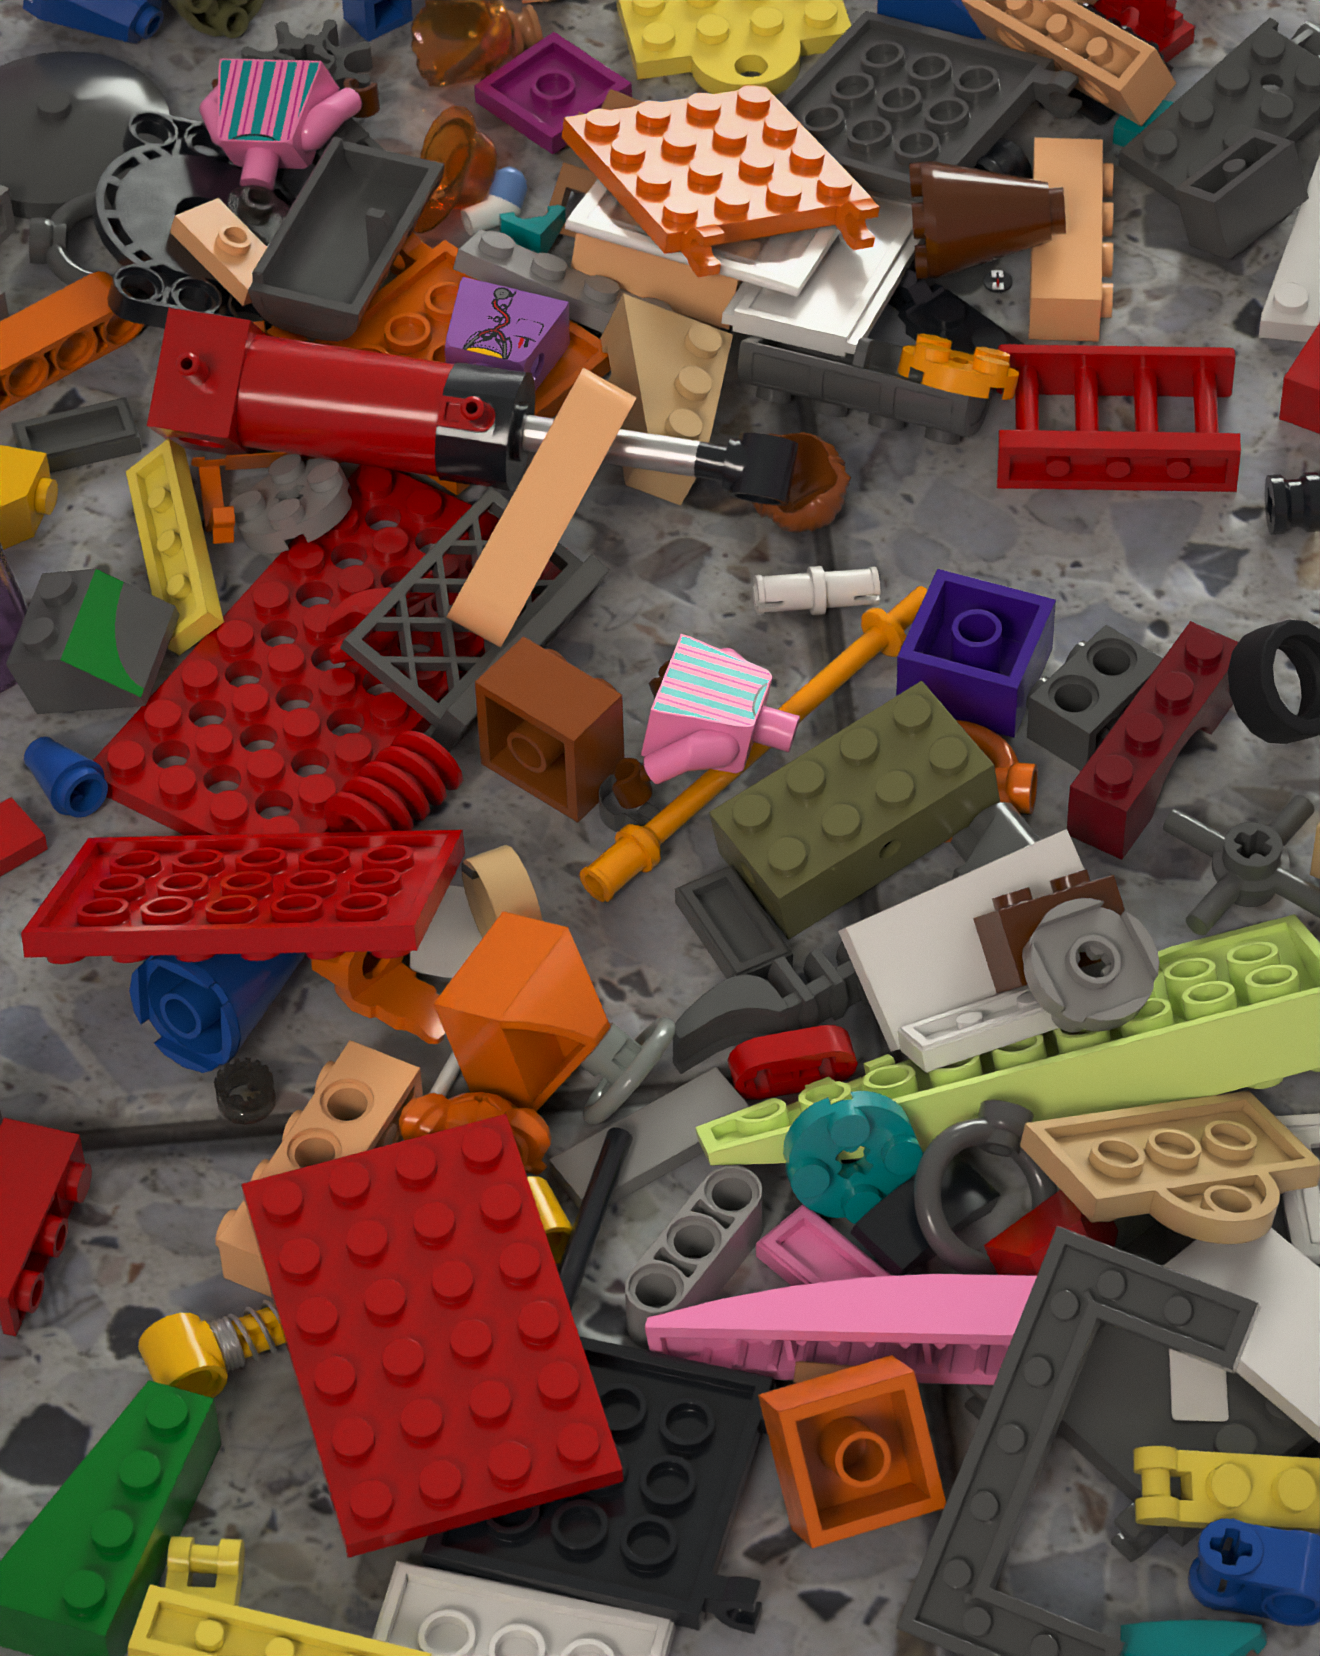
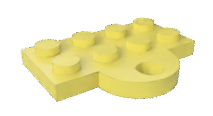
(729, 38)

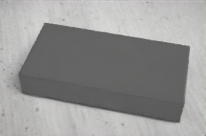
(81, 434)
(731, 924)

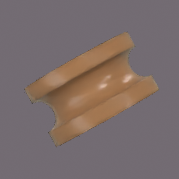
(527, 30)

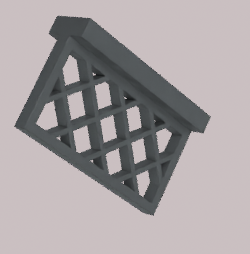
(539, 622)

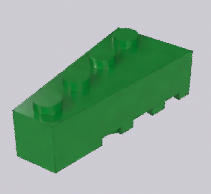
(106, 1532)

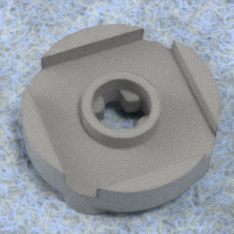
(292, 501)
(1070, 994)

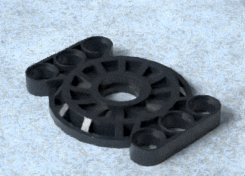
(137, 230)

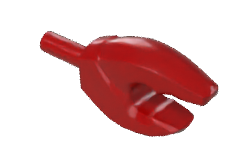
(354, 610)

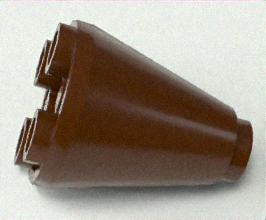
(978, 216)

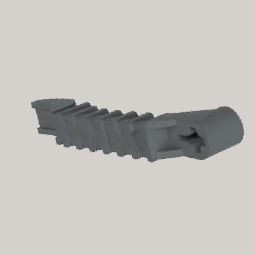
(754, 1008)

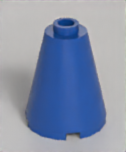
(207, 1005)

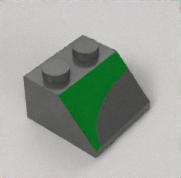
(90, 643)

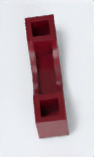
(1124, 776)

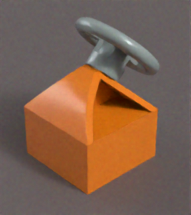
(529, 1016)

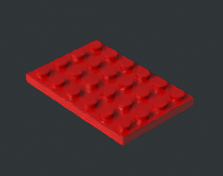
(246, 896)
(430, 1335)

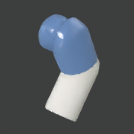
(504, 196)

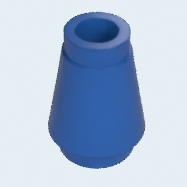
(66, 777)

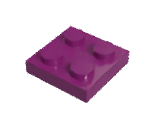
(545, 86)

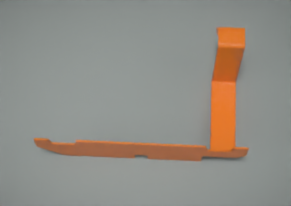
(217, 516)

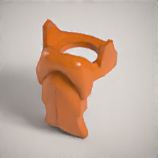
(384, 991)

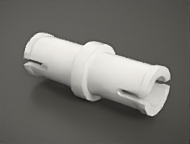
(816, 590)

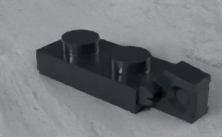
(945, 315)

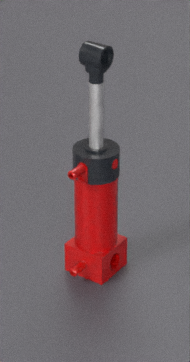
(241, 391)

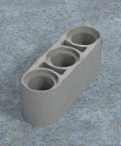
(701, 1230)

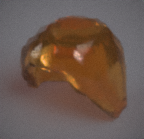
(461, 40)

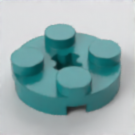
(826, 1130)

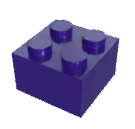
(978, 649)

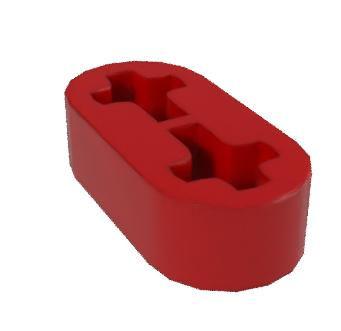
(790, 1060)

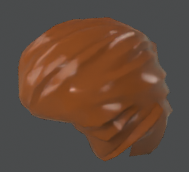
(816, 487)

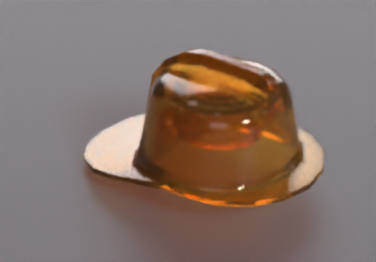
(468, 162)

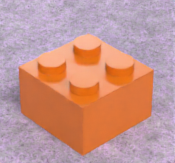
(852, 1451)

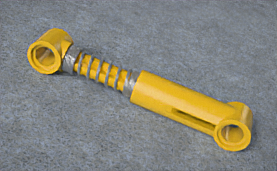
(199, 1354)

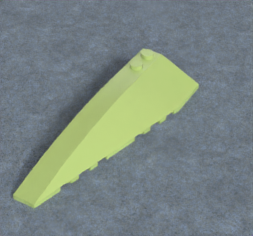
(1217, 1021)

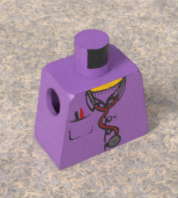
(507, 329)

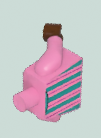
(279, 113)
(703, 718)

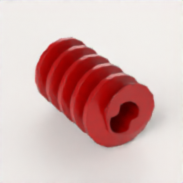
(395, 787)

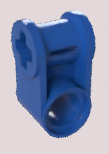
(1266, 1572)

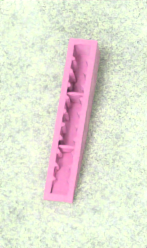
(933, 1323)

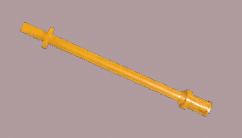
(639, 846)

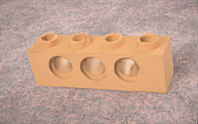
(1107, 59)
(357, 1087)

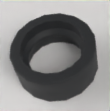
(1254, 687)

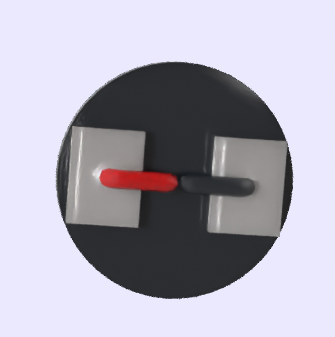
(997, 281)

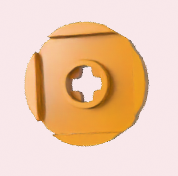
(957, 370)

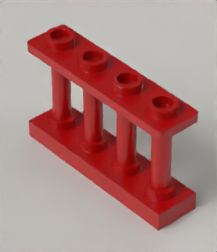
(1119, 458)

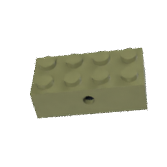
(855, 809)

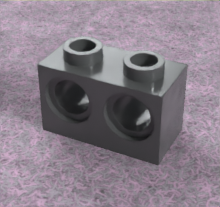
(1087, 695)

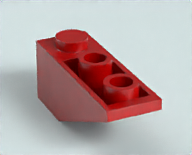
(39, 1184)

